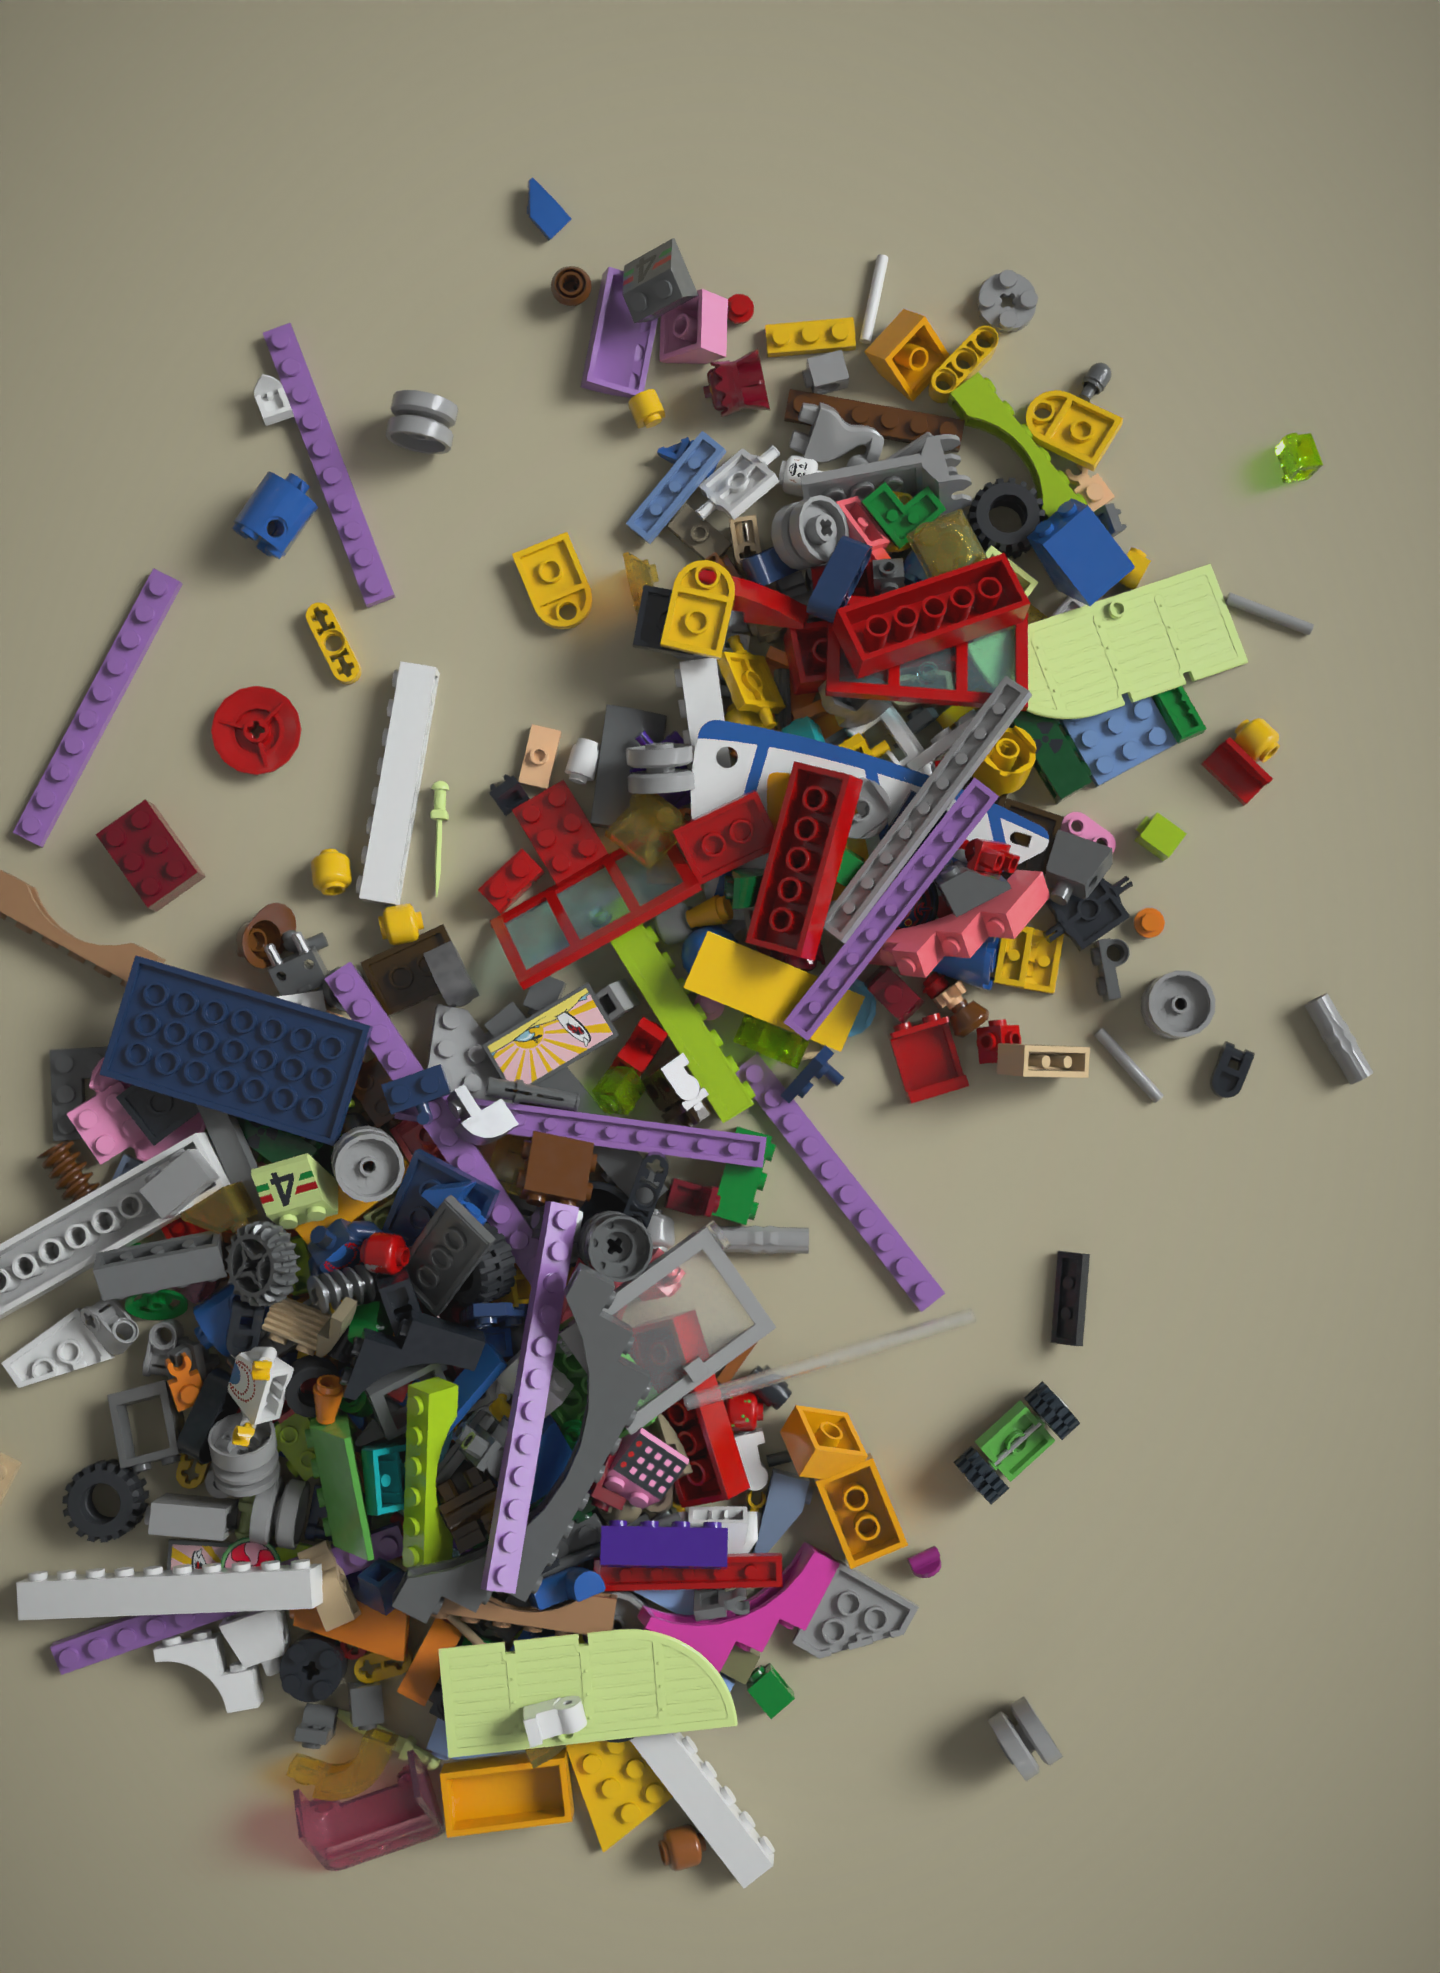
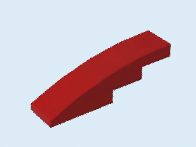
(763, 604)

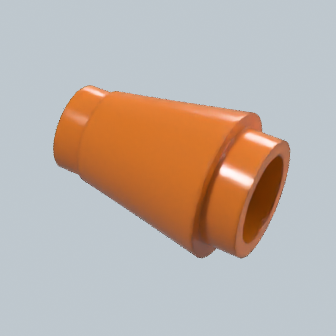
(327, 1398)

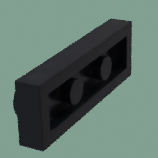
(1070, 1298)

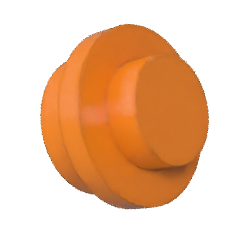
(1149, 922)

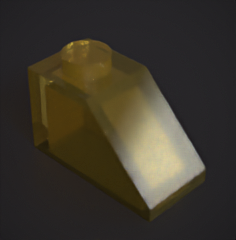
(222, 1210)

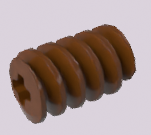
(68, 1171)

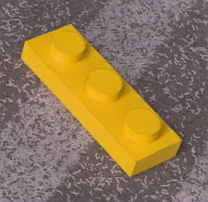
(810, 337)

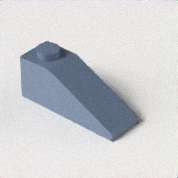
(782, 1507)

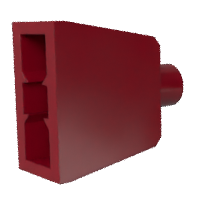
(893, 993)

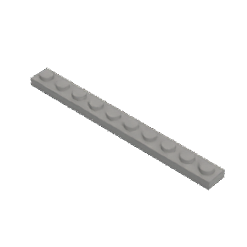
(926, 808)

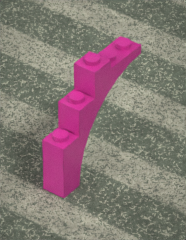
(791, 1605)

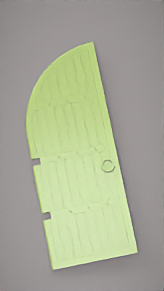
(1131, 646)
(625, 1678)

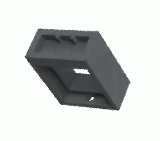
(173, 1419)
(395, 1423)

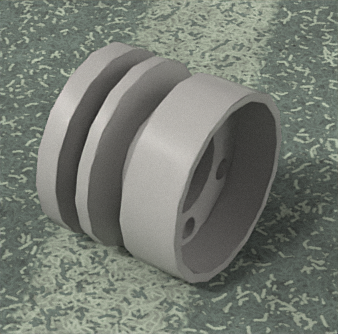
(243, 1469)

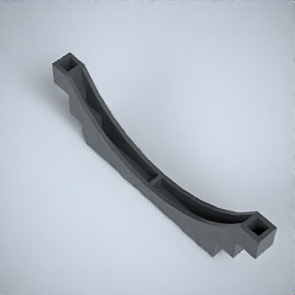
(612, 1395)

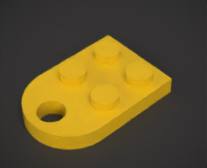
(1074, 427)
(555, 580)
(699, 612)

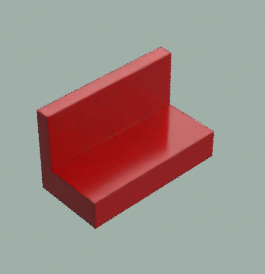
(1236, 771)

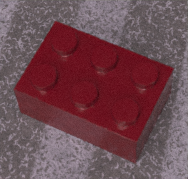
(150, 855)

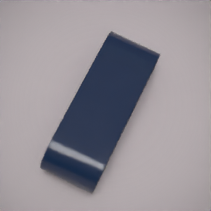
(765, 567)
(839, 578)

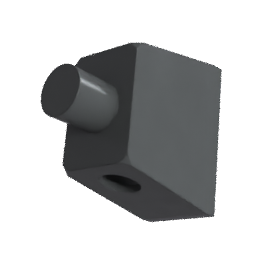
(1076, 866)

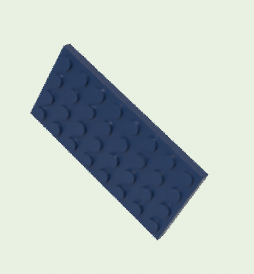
(236, 1050)

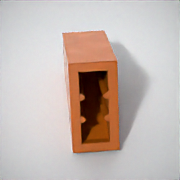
(425, 1667)

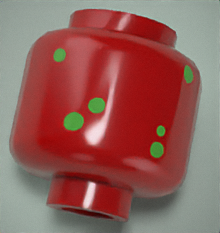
(744, 1412)

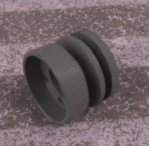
(632, 1244)

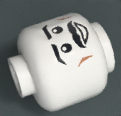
(792, 470)

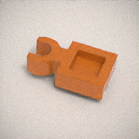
(185, 1385)

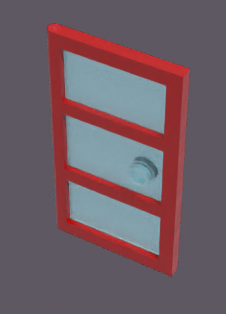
(952, 677)
(589, 912)

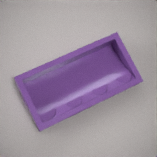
(617, 346)

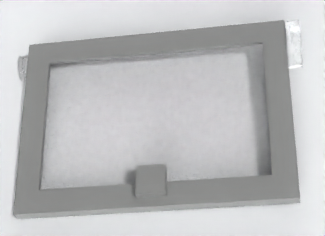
(686, 1319)

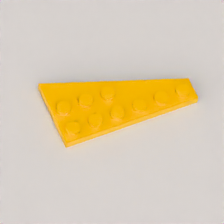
(616, 1787)

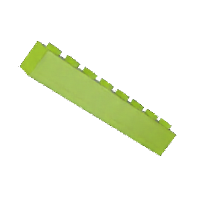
(683, 1022)

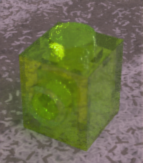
(619, 1090)

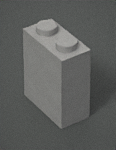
(192, 1516)

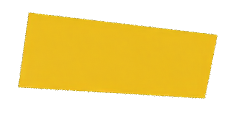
(764, 988)

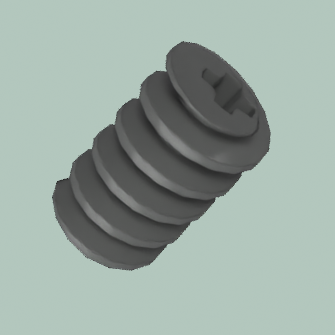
(340, 1284)

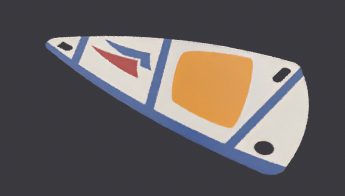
(766, 765)

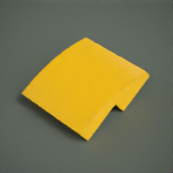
(1029, 961)

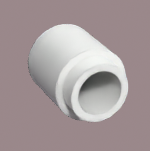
(583, 761)

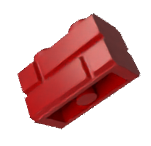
(511, 881)

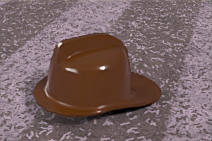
(261, 931)

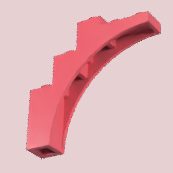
(921, 947)

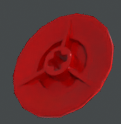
(243, 713)

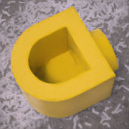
(646, 409)
(1140, 563)

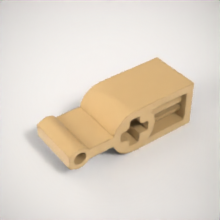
(739, 546)
(338, 1600)

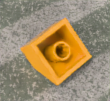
(907, 353)
(821, 1442)

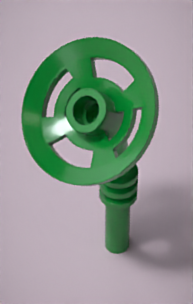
(157, 1304)

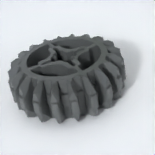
(262, 1263)

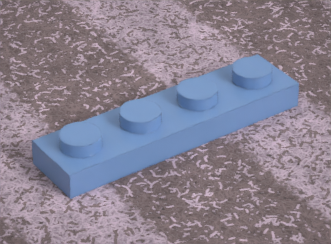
(676, 487)

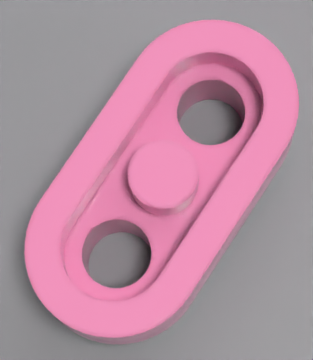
(1089, 829)

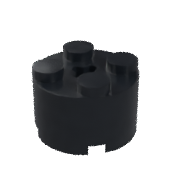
(297, 1674)

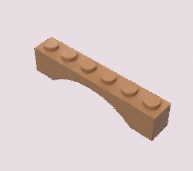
(24, 905)
(565, 1618)

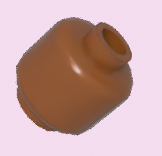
(681, 1847)

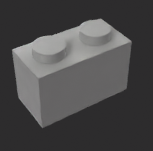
(178, 1183)

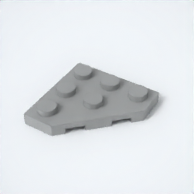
(458, 1046)
(854, 1615)

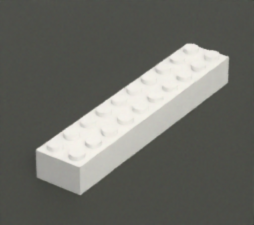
(96, 1223)

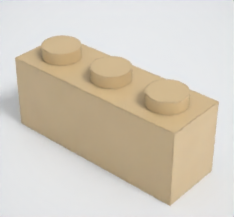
(1043, 1060)

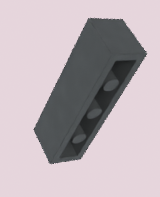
(160, 1265)

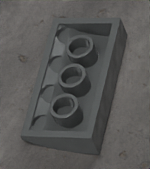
(619, 731)

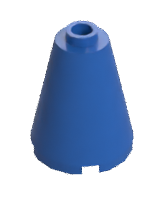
(973, 970)

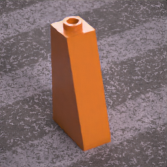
(369, 1631)

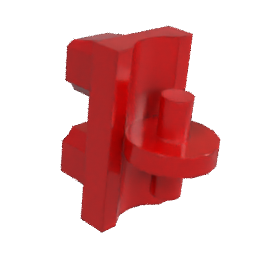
(990, 856)

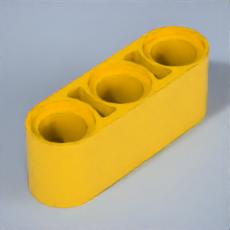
(969, 352)

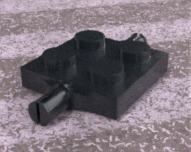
(1090, 917)

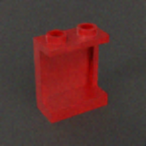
(927, 1058)

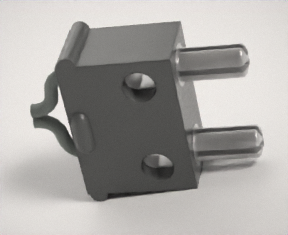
(300, 974)

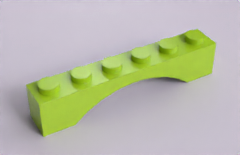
(983, 409)
(430, 1414)

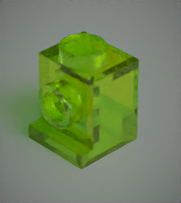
(1298, 457)

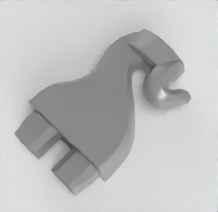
(833, 437)

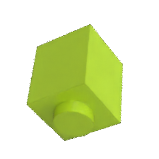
(1159, 836)

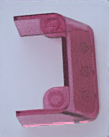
(373, 1823)

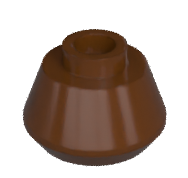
(571, 286)
(967, 1017)

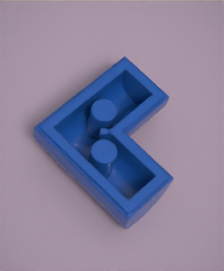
(571, 1583)

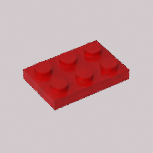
(560, 833)
(726, 837)

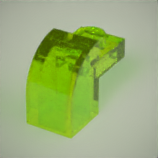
(771, 1041)

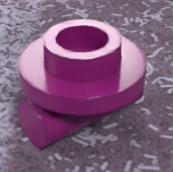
(925, 1563)

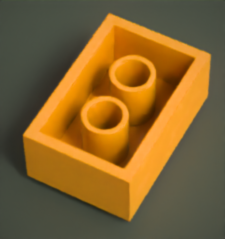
(862, 1513)

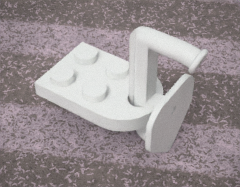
(916, 756)

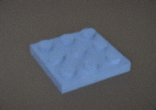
(1119, 738)

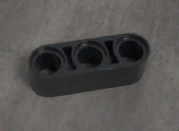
(210, 1407)

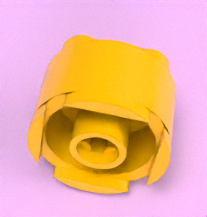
(1008, 762)

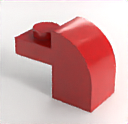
(641, 1046)

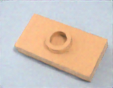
(539, 757)

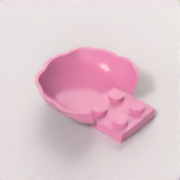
(110, 1128)

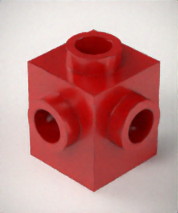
(990, 1036)

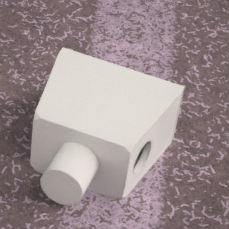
(258, 1638)

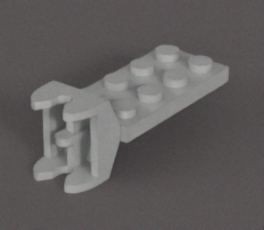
(902, 474)

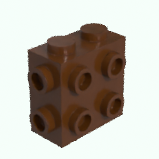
(371, 1095)
(556, 1170)

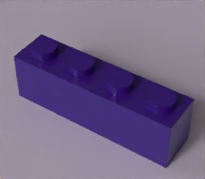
(664, 1546)

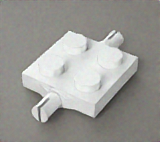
(738, 483)

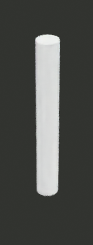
(873, 299)

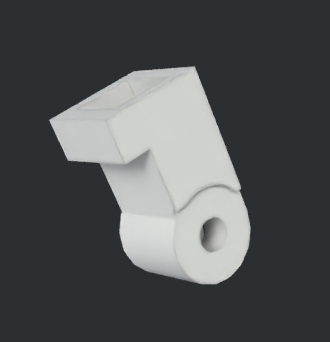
(748, 1449)
(553, 1718)

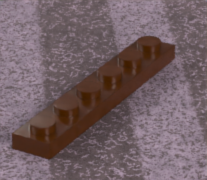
(890, 422)

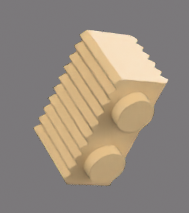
(295, 1323)

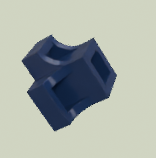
(378, 1585)

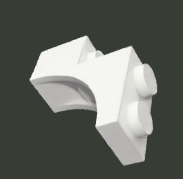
(205, 1652)

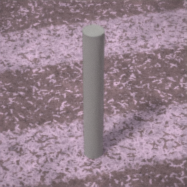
(1269, 614)
(1128, 1065)

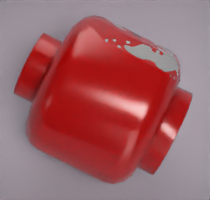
(384, 1253)

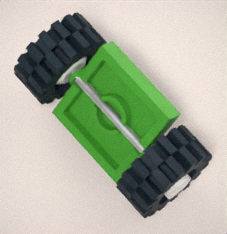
(1016, 1441)

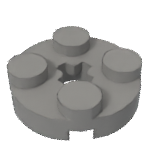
(1007, 285)
(876, 811)

